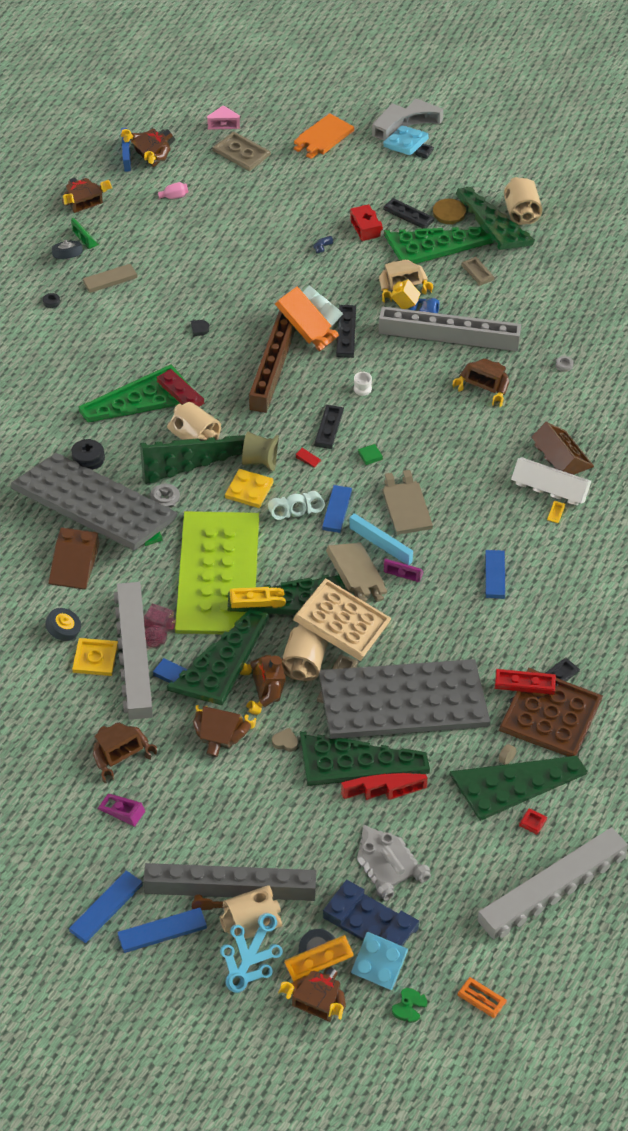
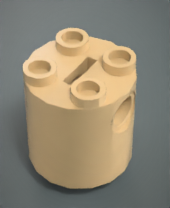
(522, 201)
(193, 423)
(303, 654)
(247, 909)

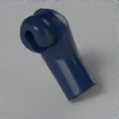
(320, 243)

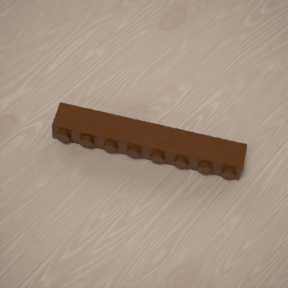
(271, 364)

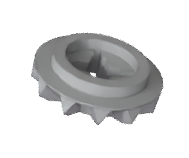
(165, 489)

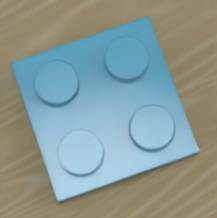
(406, 140)
(379, 960)

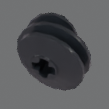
(88, 453)

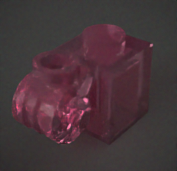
(157, 624)

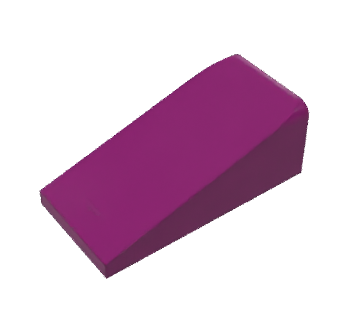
(123, 809)

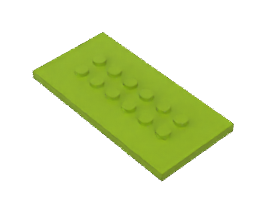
(215, 557)

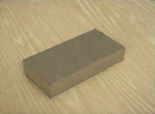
(477, 271)

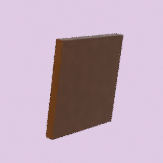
(555, 720)

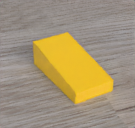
(556, 511)

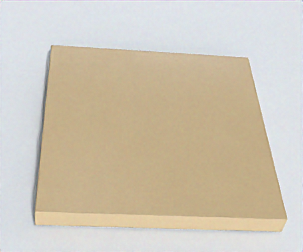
(342, 619)

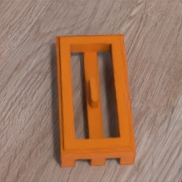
(497, 1008)

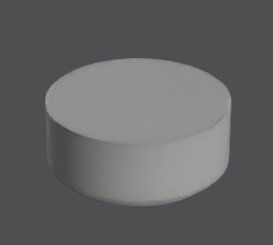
(564, 363)

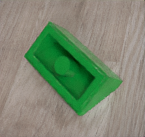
(83, 234)

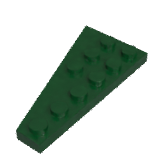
(221, 663)
(346, 759)

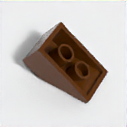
(74, 558)

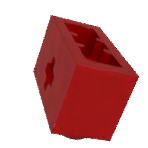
(365, 222)

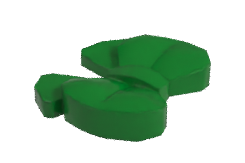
(404, 1009)

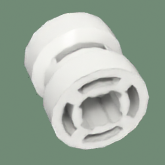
(362, 383)

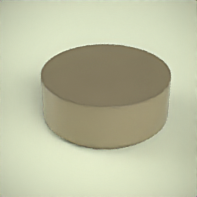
(507, 754)

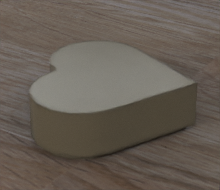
(285, 740)

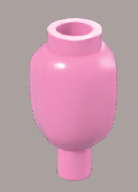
(174, 191)

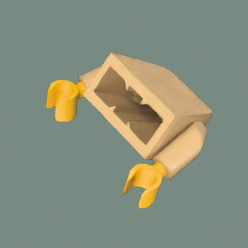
(402, 271)

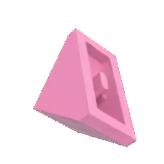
(223, 119)

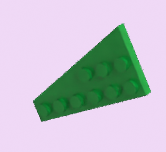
(434, 242)
(130, 399)

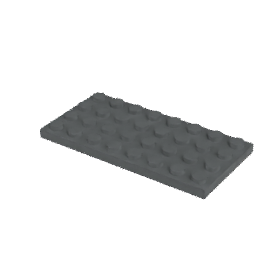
(94, 501)
(403, 698)

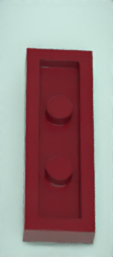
(179, 388)

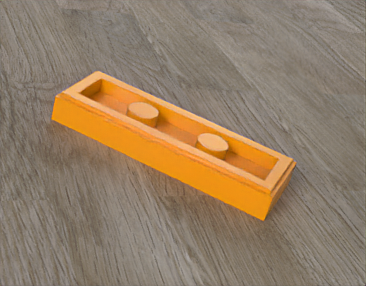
(319, 958)

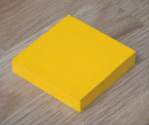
(95, 657)

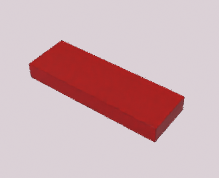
(525, 681)

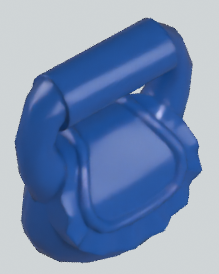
(428, 305)

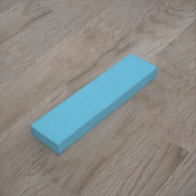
(381, 539)

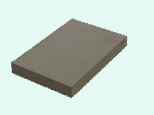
(241, 151)

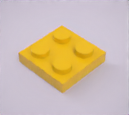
(249, 488)

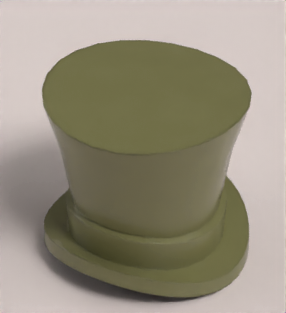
(260, 450)

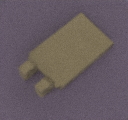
(406, 504)
(357, 570)

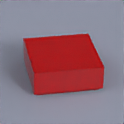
(533, 821)

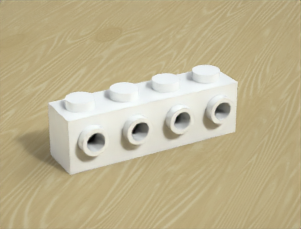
(551, 480)

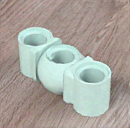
(327, 309)
(287, 504)

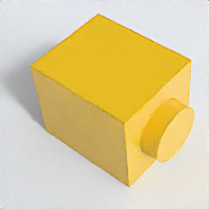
(405, 294)

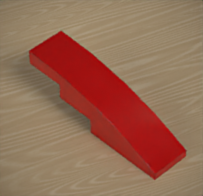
(390, 784)

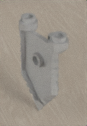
(388, 861)

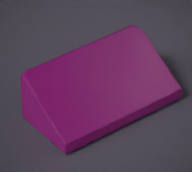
(403, 570)

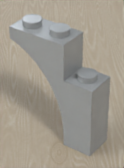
(397, 116)

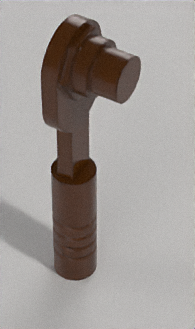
(205, 903)

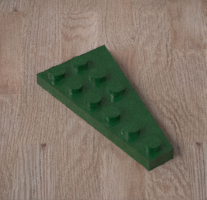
(493, 222)
(181, 456)
(296, 595)
(507, 785)

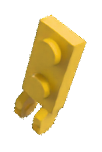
(257, 597)

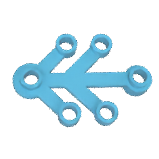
(249, 955)

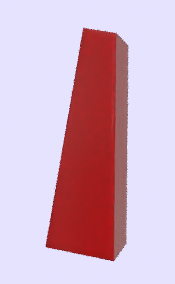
(307, 457)

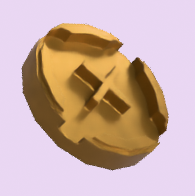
(449, 211)

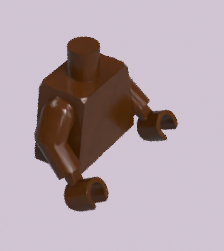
(117, 744)

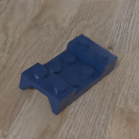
(361, 914)

